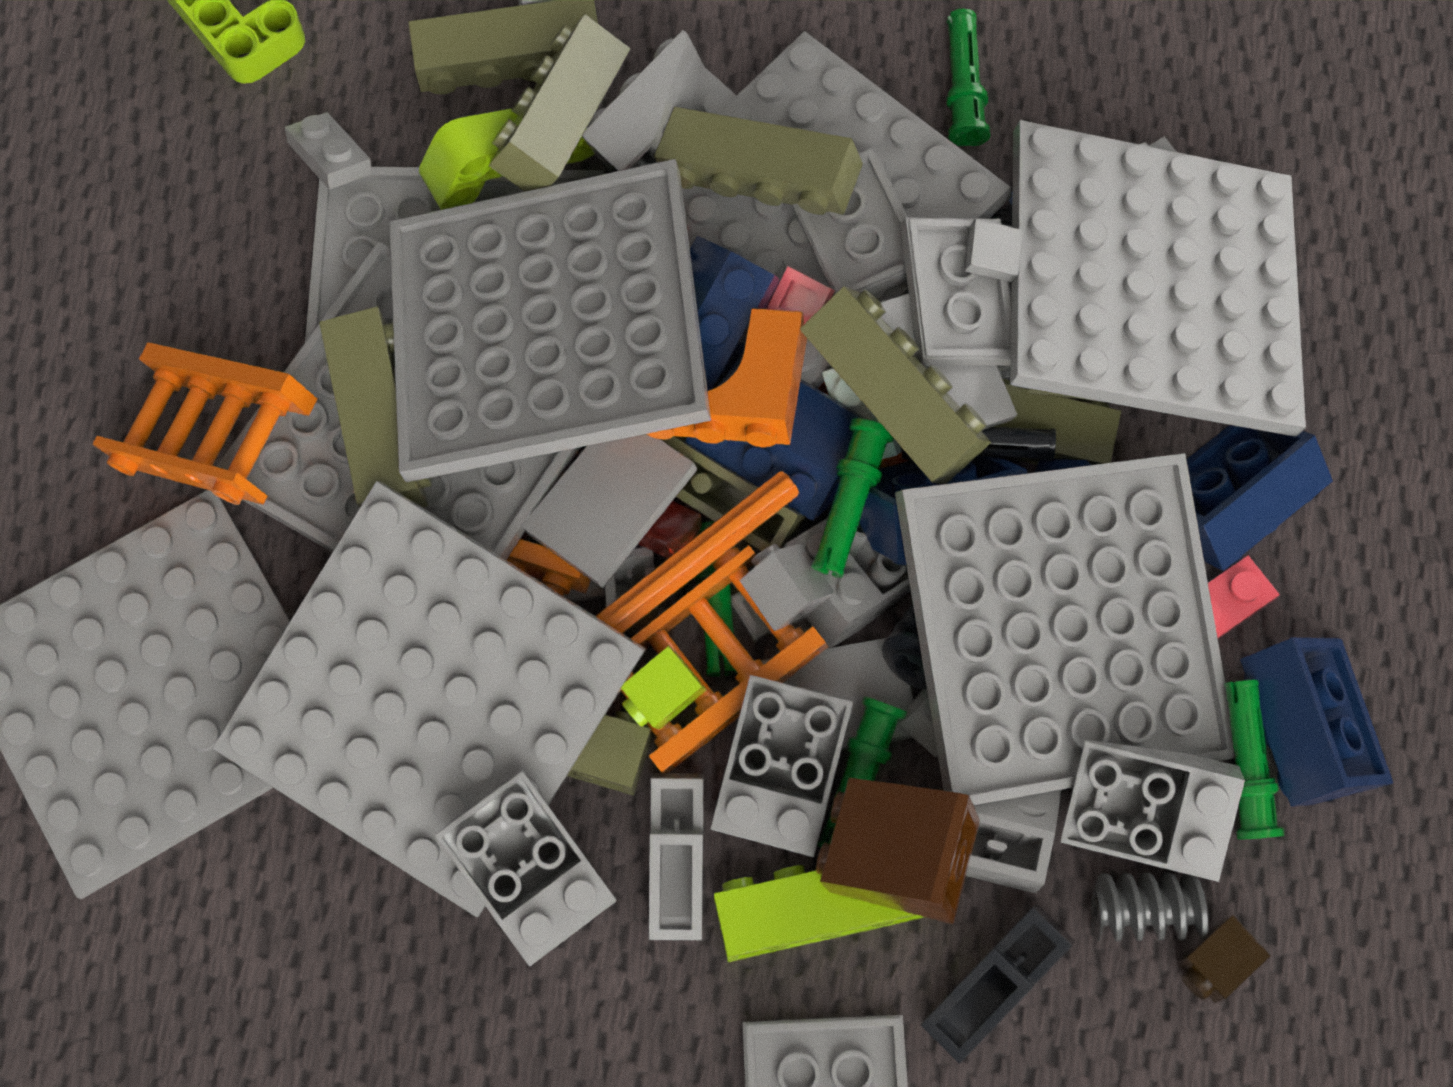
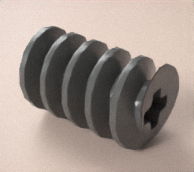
(1148, 905)

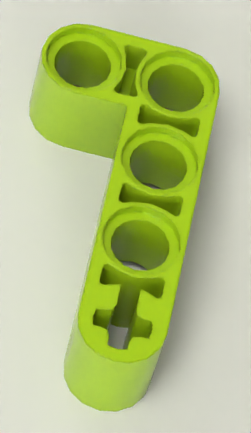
(247, 34)
(461, 156)

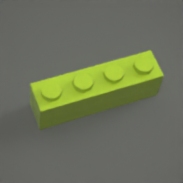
(792, 913)

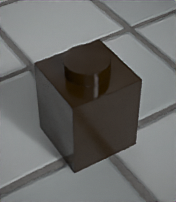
(1222, 961)

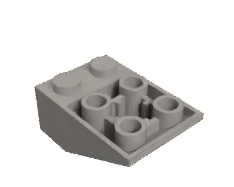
(634, 123)
(863, 593)
(781, 765)
(1154, 807)
(1015, 841)
(525, 868)

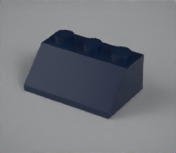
(725, 295)
(811, 459)
(1250, 485)
(880, 511)
(1316, 721)

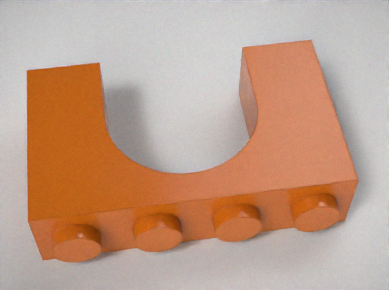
(763, 392)

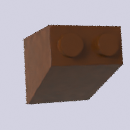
(900, 847)

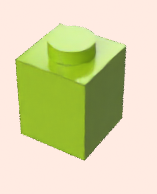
(661, 690)

